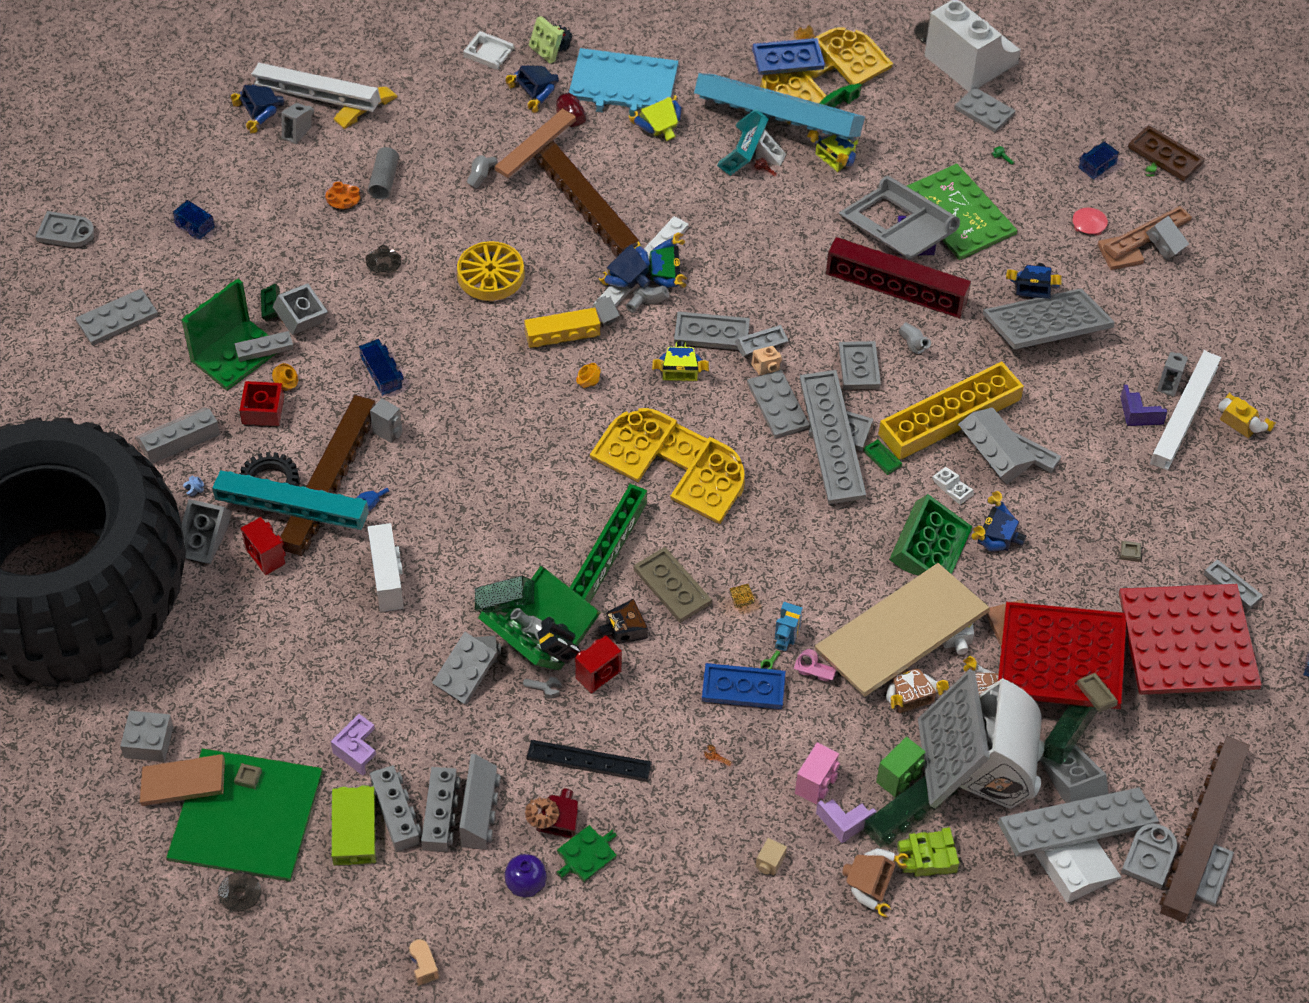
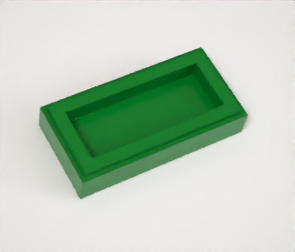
(882, 457)

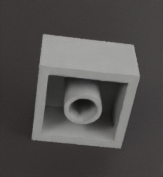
(300, 309)
(147, 736)

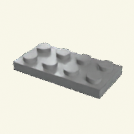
(116, 316)
(710, 330)
(778, 404)

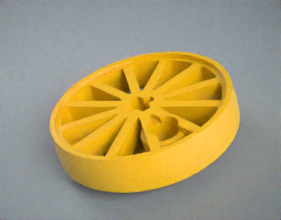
(489, 271)

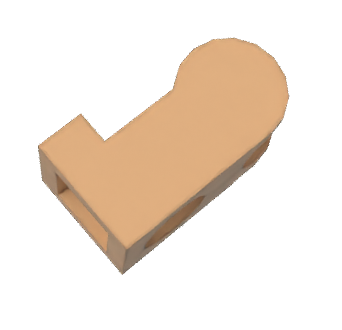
(423, 958)

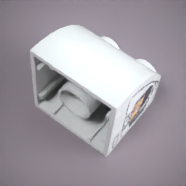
(1014, 746)

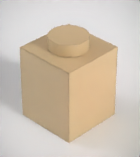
(771, 857)

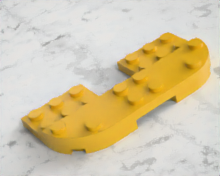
(848, 51)
(712, 468)

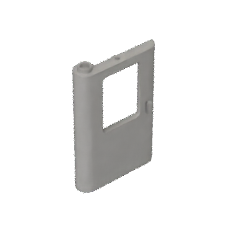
(915, 233)

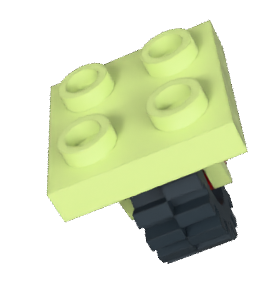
(549, 38)

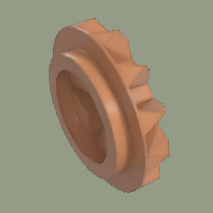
(541, 821)

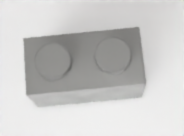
(1167, 238)
(386, 420)

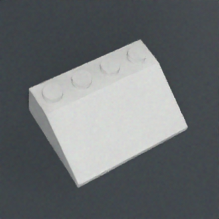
(1078, 868)

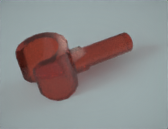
(761, 163)

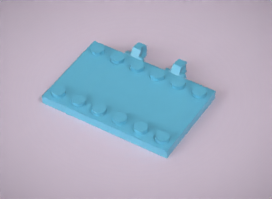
(622, 79)

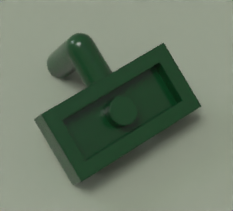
(268, 298)

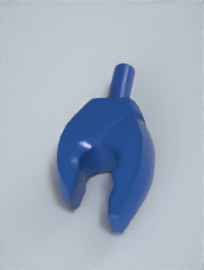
(372, 497)

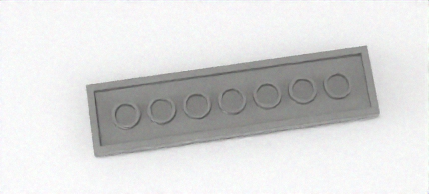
(832, 437)
(1077, 821)

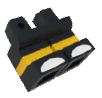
(557, 640)

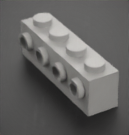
(395, 808)
(439, 809)

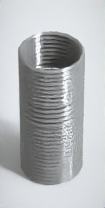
(383, 173)

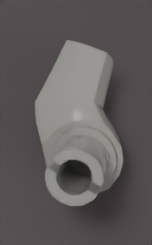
(529, 624)

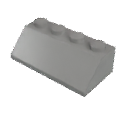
(178, 435)
(997, 443)
(479, 803)

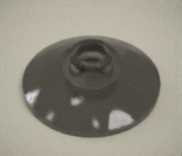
(239, 883)

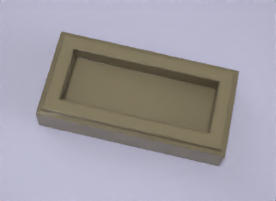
(1097, 692)

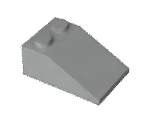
(204, 529)
(1076, 777)

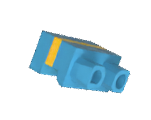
(788, 625)

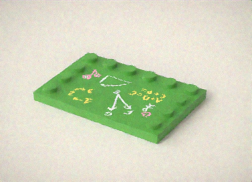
(979, 218)

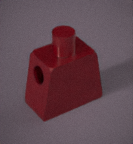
(568, 815)

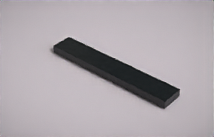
(589, 760)

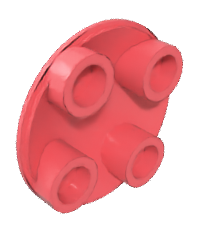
(1090, 221)

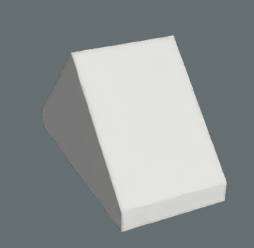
(769, 149)

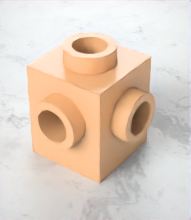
(766, 360)

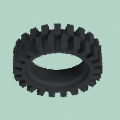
(268, 462)

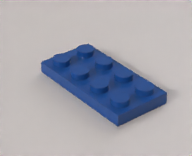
(788, 56)
(743, 686)

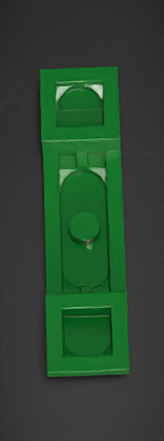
(847, 93)

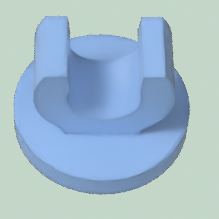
(195, 484)

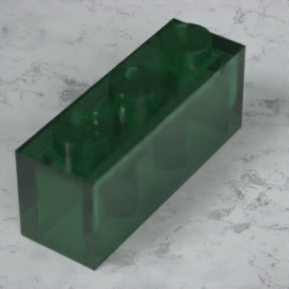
(505, 595)

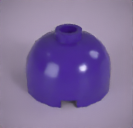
(525, 875)

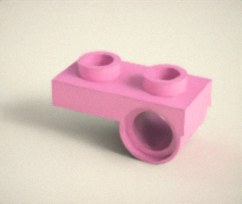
(823, 671)

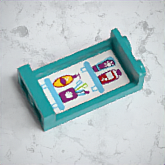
(752, 129)

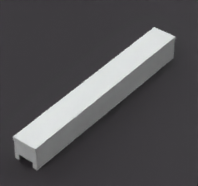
(317, 87)
(1185, 410)

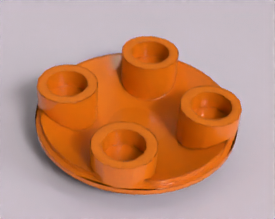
(342, 195)

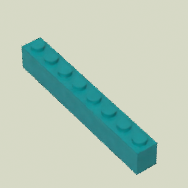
(290, 500)

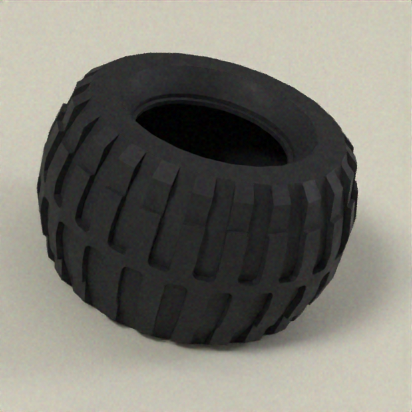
(115, 595)

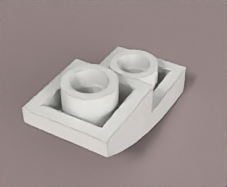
(951, 485)

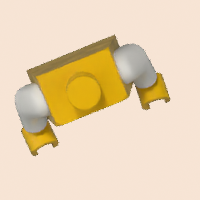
(1242, 416)

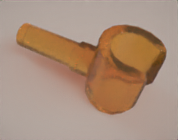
(713, 755)

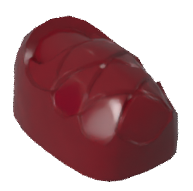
(571, 104)

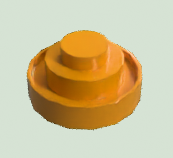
(286, 375)
(588, 375)

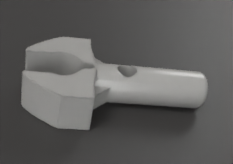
(545, 686)

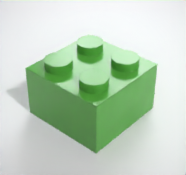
(901, 767)

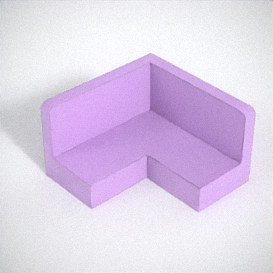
(350, 745)
(842, 824)

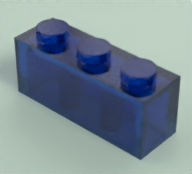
(381, 366)

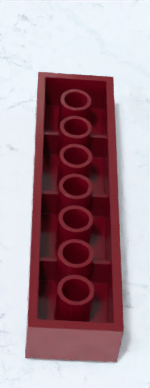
(898, 277)

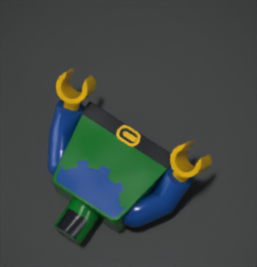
(665, 263)

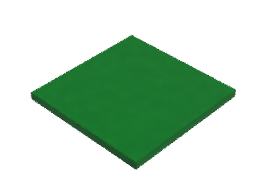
(248, 827)

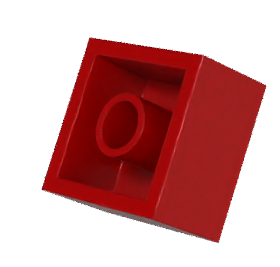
(261, 403)
(263, 545)
(598, 664)

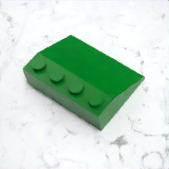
(930, 537)

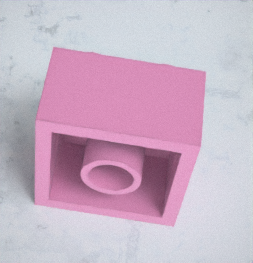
(817, 773)

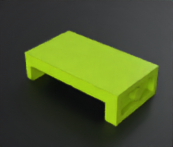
(353, 825)

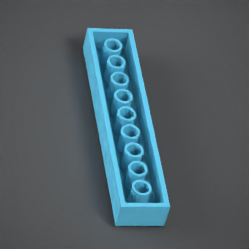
(779, 105)

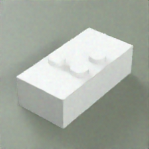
(386, 567)

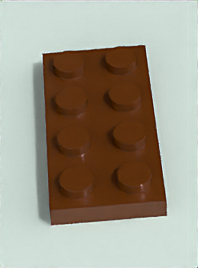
(1166, 153)

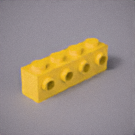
(562, 327)

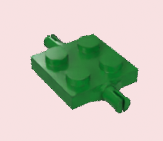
(586, 853)

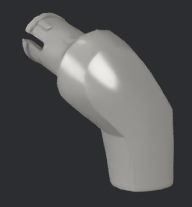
(480, 169)
(648, 296)
(915, 340)

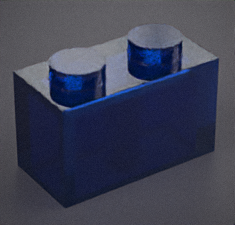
(1098, 160)
(193, 219)

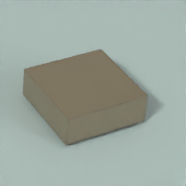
(1130, 551)
(248, 776)

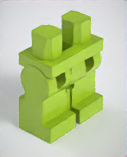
(929, 853)

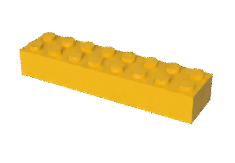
(942, 412)

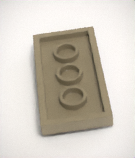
(672, 584)

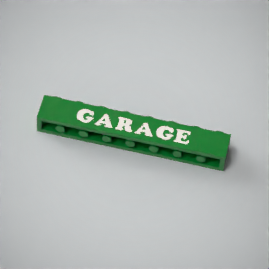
(610, 542)

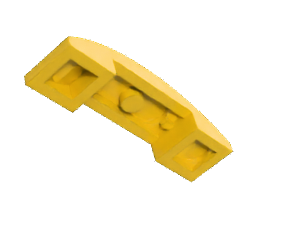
(348, 115)

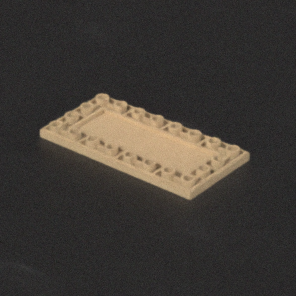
(901, 629)

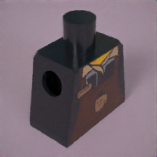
(624, 623)

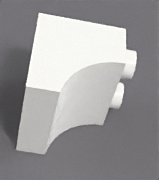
(967, 46)

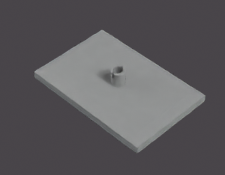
(1048, 320)
(953, 738)

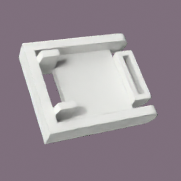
(492, 52)

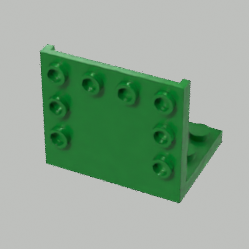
(215, 329)
(551, 600)

